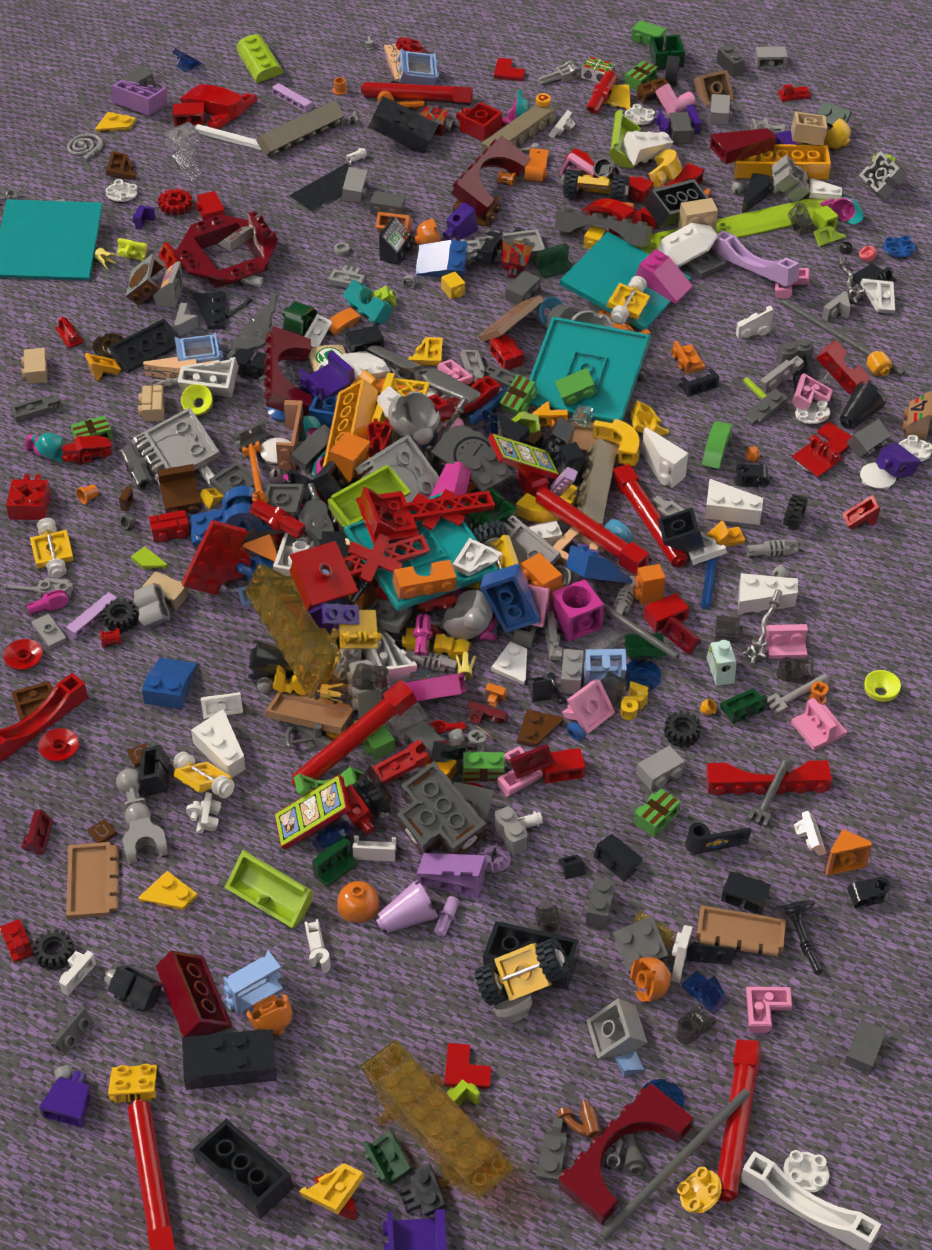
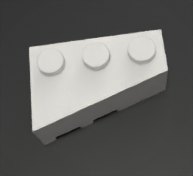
(645, 145)
(758, 590)

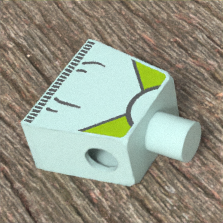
(719, 656)

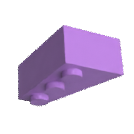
(139, 98)
(453, 873)

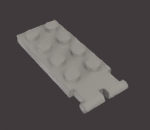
(529, 236)

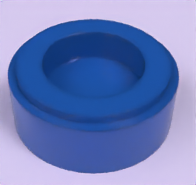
(576, 731)

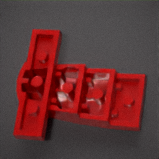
(219, 102)

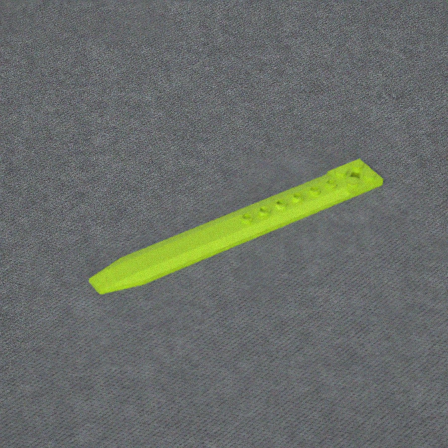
(747, 223)

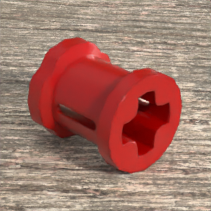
(110, 637)

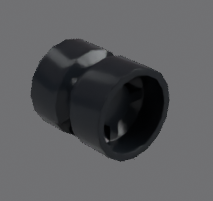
(605, 168)

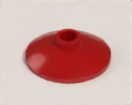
(23, 648)
(58, 738)

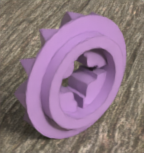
(501, 861)

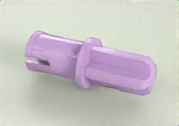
(446, 916)

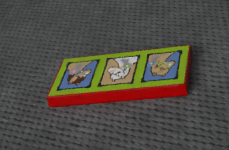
(523, 456)
(312, 812)

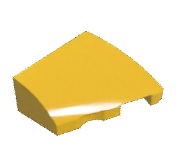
(620, 96)
(644, 416)

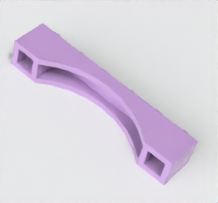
(780, 271)

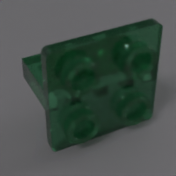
(552, 260)

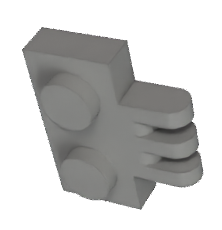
(344, 277)

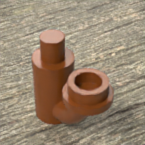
(590, 1121)

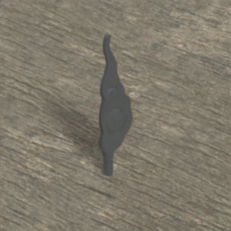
(254, 332)
(315, 516)

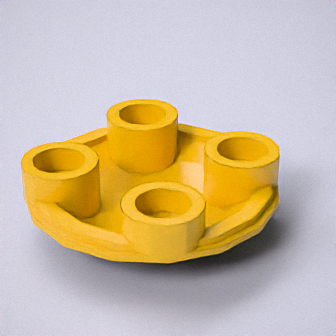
(700, 1191)

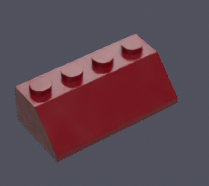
(192, 994)

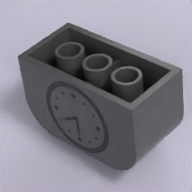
(458, 446)

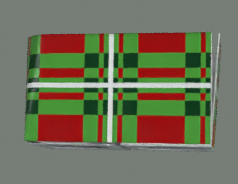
(600, 67)

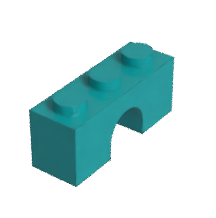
(376, 309)

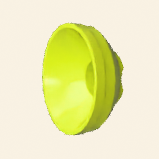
(196, 392)
(884, 680)

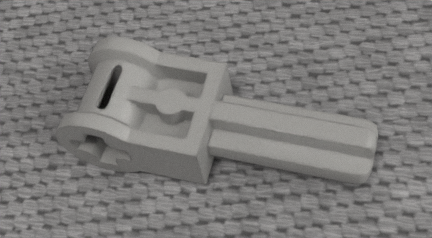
(563, 73)

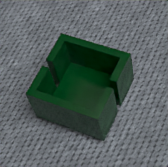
(673, 47)
(506, 511)

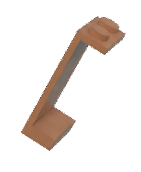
(293, 420)

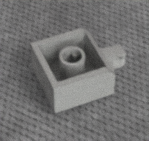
(362, 699)

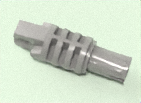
(773, 548)
(625, 598)
(432, 661)

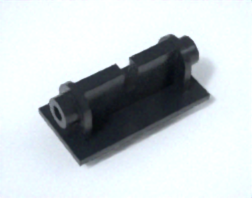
(710, 953)

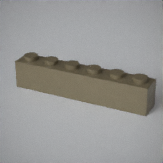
(524, 126)
(300, 128)
(596, 480)

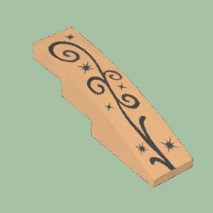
(392, 54)
(167, 367)

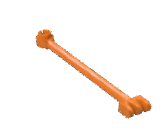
(251, 451)

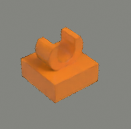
(495, 693)

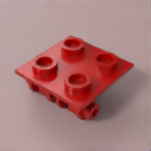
(817, 456)

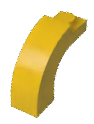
(668, 167)
(623, 435)
(531, 511)

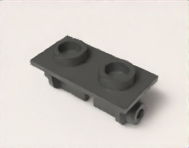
(246, 437)
(75, 1028)

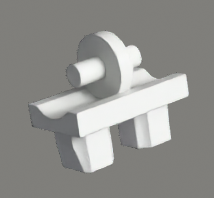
(201, 812)

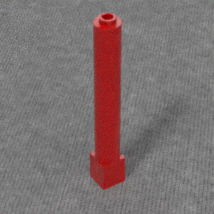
(419, 92)
(627, 483)
(629, 554)
(396, 701)
(746, 1068)
(150, 1176)

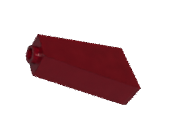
(742, 144)

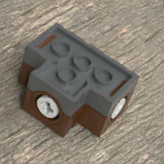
(438, 814)

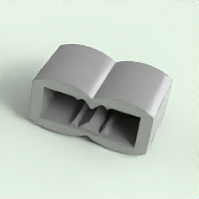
(151, 605)
(510, 830)

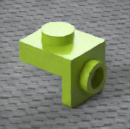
(386, 294)
(528, 420)
(463, 1091)

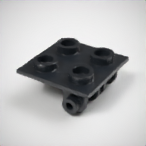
(874, 273)
(373, 792)

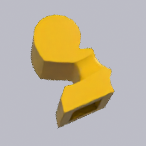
(451, 646)
(284, 685)
(635, 701)

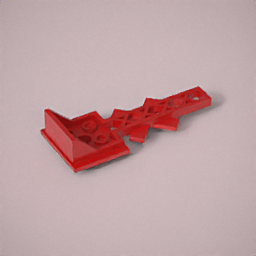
(393, 505)
(320, 588)

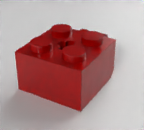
(480, 121)
(28, 498)

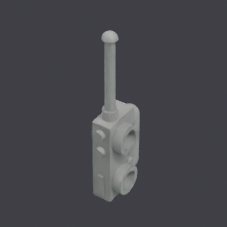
(47, 586)

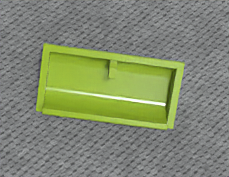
(258, 58)
(621, 126)
(344, 504)
(269, 889)

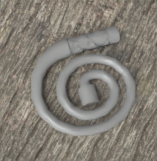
(80, 151)

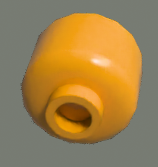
(879, 363)

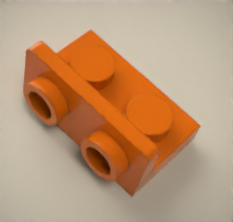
(687, 358)

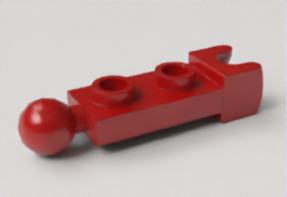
(402, 762)

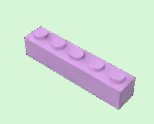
(292, 97)
(564, 480)
(89, 617)

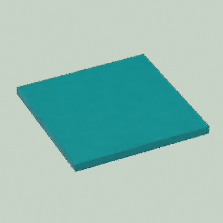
(49, 239)
(606, 266)
(608, 354)
(444, 544)

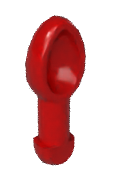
(441, 726)

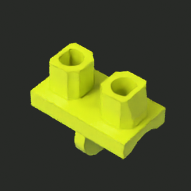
(131, 249)

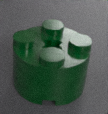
(298, 318)

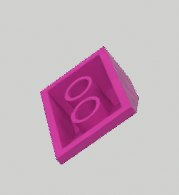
(664, 276)

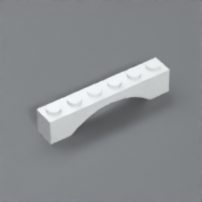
(844, 1224)

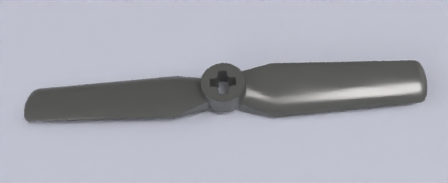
(436, 378)

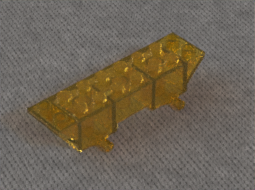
(305, 646)
(436, 1122)

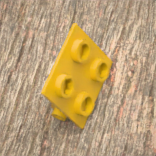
(362, 635)
(132, 1080)

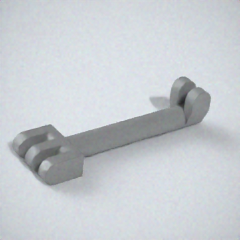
(781, 702)

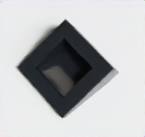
(572, 866)

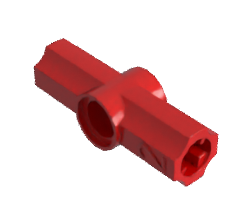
(602, 92)
(277, 519)

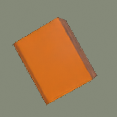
(349, 453)
(264, 546)
(848, 853)

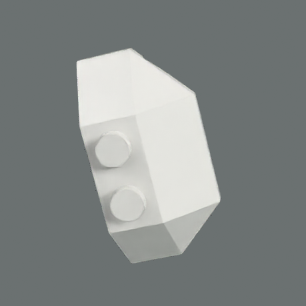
(688, 243)

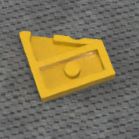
(115, 122)
(428, 352)
(169, 892)
(334, 1188)

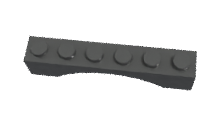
(633, 233)

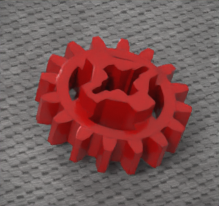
(410, 45)
(174, 201)

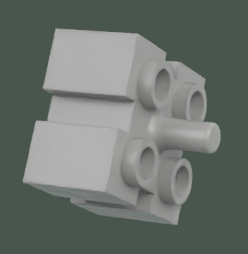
(883, 175)
(790, 179)

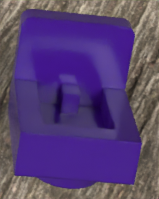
(143, 213)

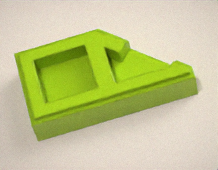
(827, 235)
(148, 560)

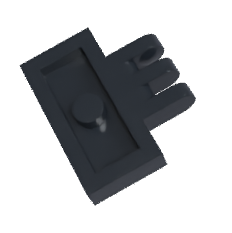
(423, 1191)

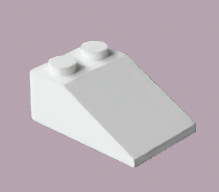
(365, 361)
(664, 458)

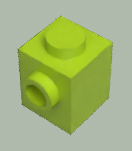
(825, 217)

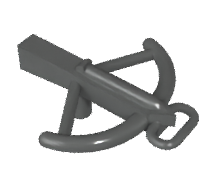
(313, 735)

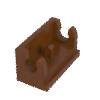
(648, 89)

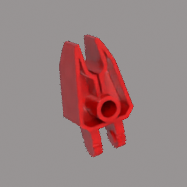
(379, 435)
(86, 448)
(531, 482)

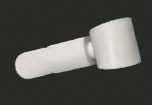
(316, 946)

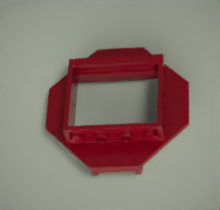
(203, 235)

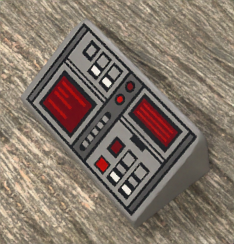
(237, 238)

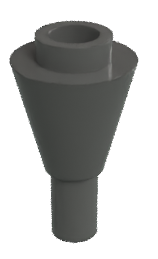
(634, 1162)

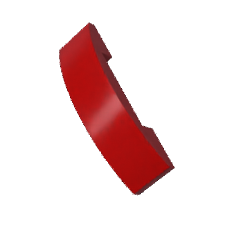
(616, 207)

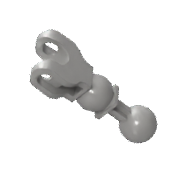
(138, 817)

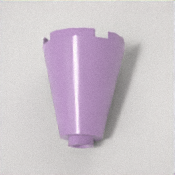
(407, 909)

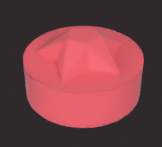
(868, 253)

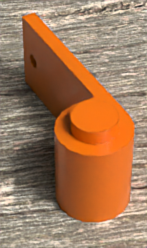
(414, 104)
(536, 168)

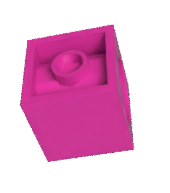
(577, 610)

